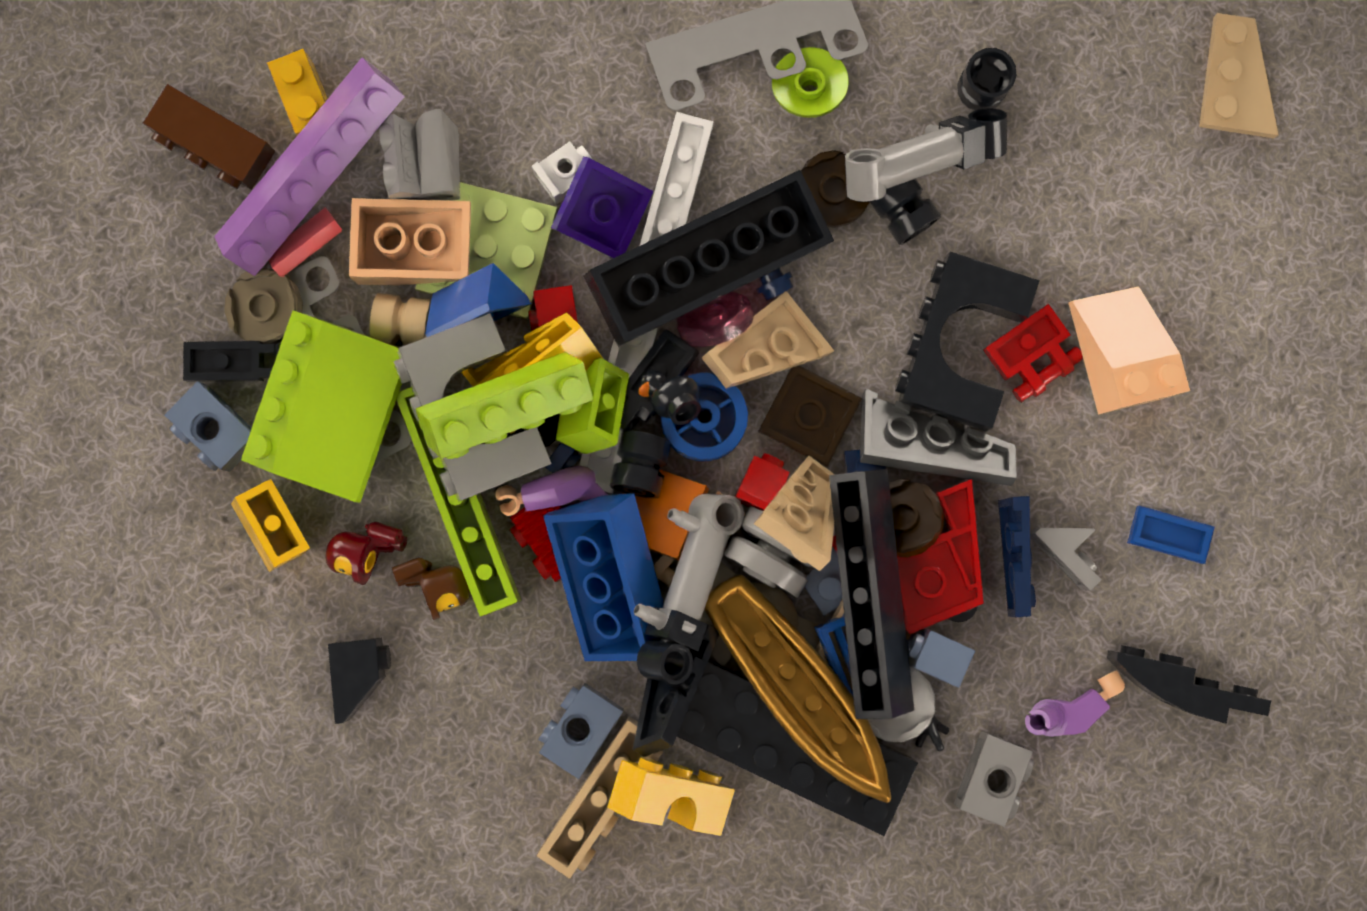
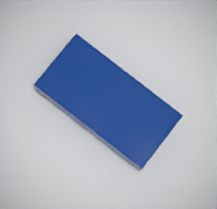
(1171, 534)

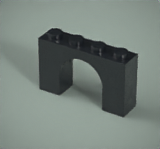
(929, 380)

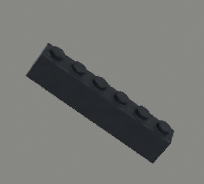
(871, 594)

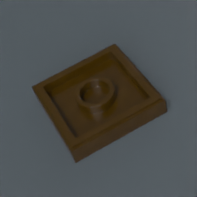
(810, 415)

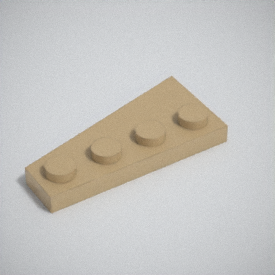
(803, 514)

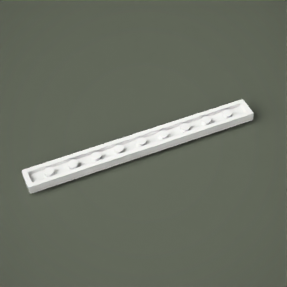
(667, 212)

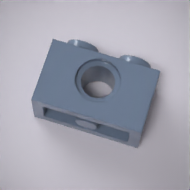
(192, 415)
(939, 656)
(576, 753)

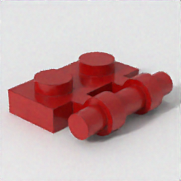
(1028, 342)

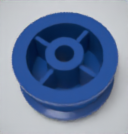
(720, 435)

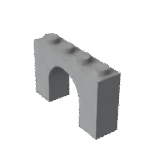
(429, 368)

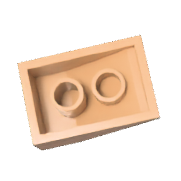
(409, 241)
(1126, 350)

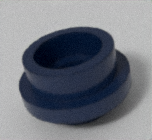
(774, 284)

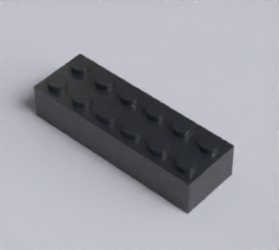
(708, 258)
(739, 727)

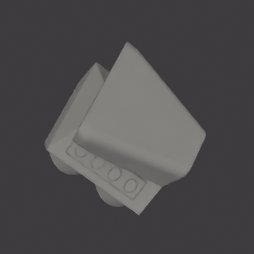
(421, 157)

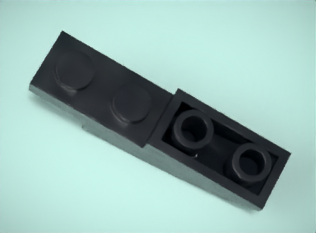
(1173, 685)

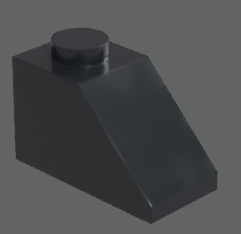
(355, 673)

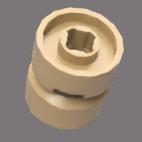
(396, 320)

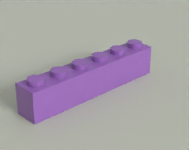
(308, 167)

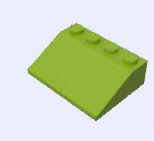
(325, 407)

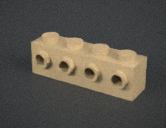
(587, 814)

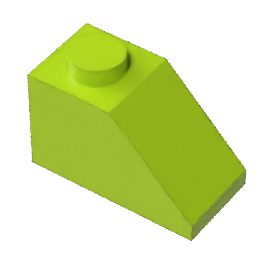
(599, 420)

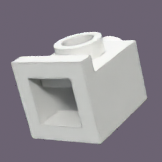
(551, 178)

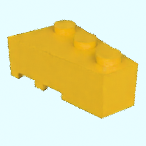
(549, 340)

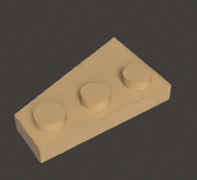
(1236, 80)
(774, 342)

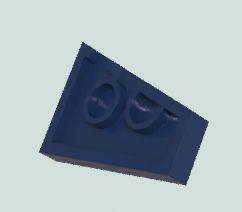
(1017, 555)

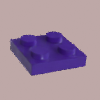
(602, 208)

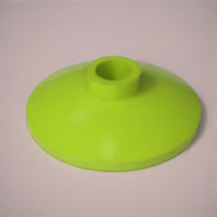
(822, 72)

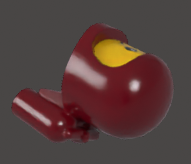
(357, 553)

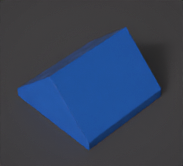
(474, 297)

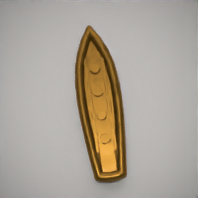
(798, 687)

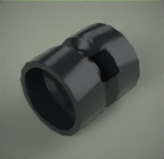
(986, 79)
(906, 224)
(640, 464)

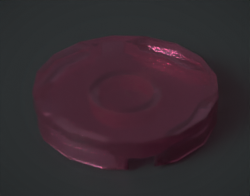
(716, 321)

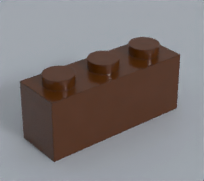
(208, 138)

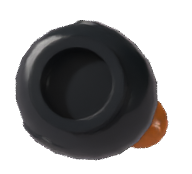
(672, 398)

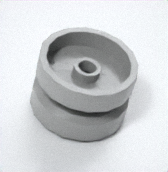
(767, 559)

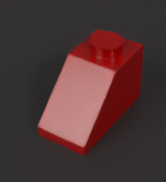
(762, 481)

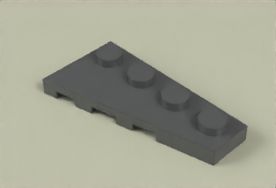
(915, 442)

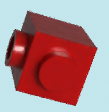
(551, 304)

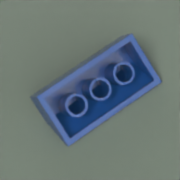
(605, 574)

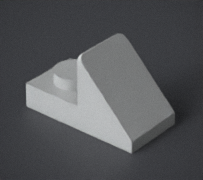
(1061, 547)

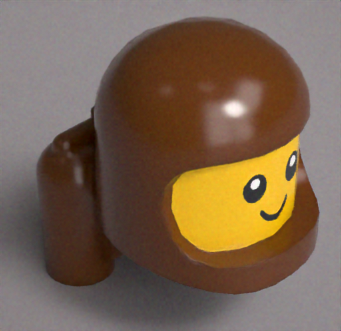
(442, 587)

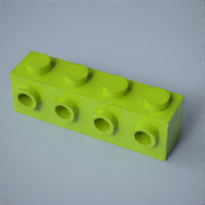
(504, 405)

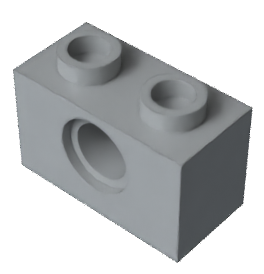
(989, 755)

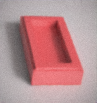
(305, 242)

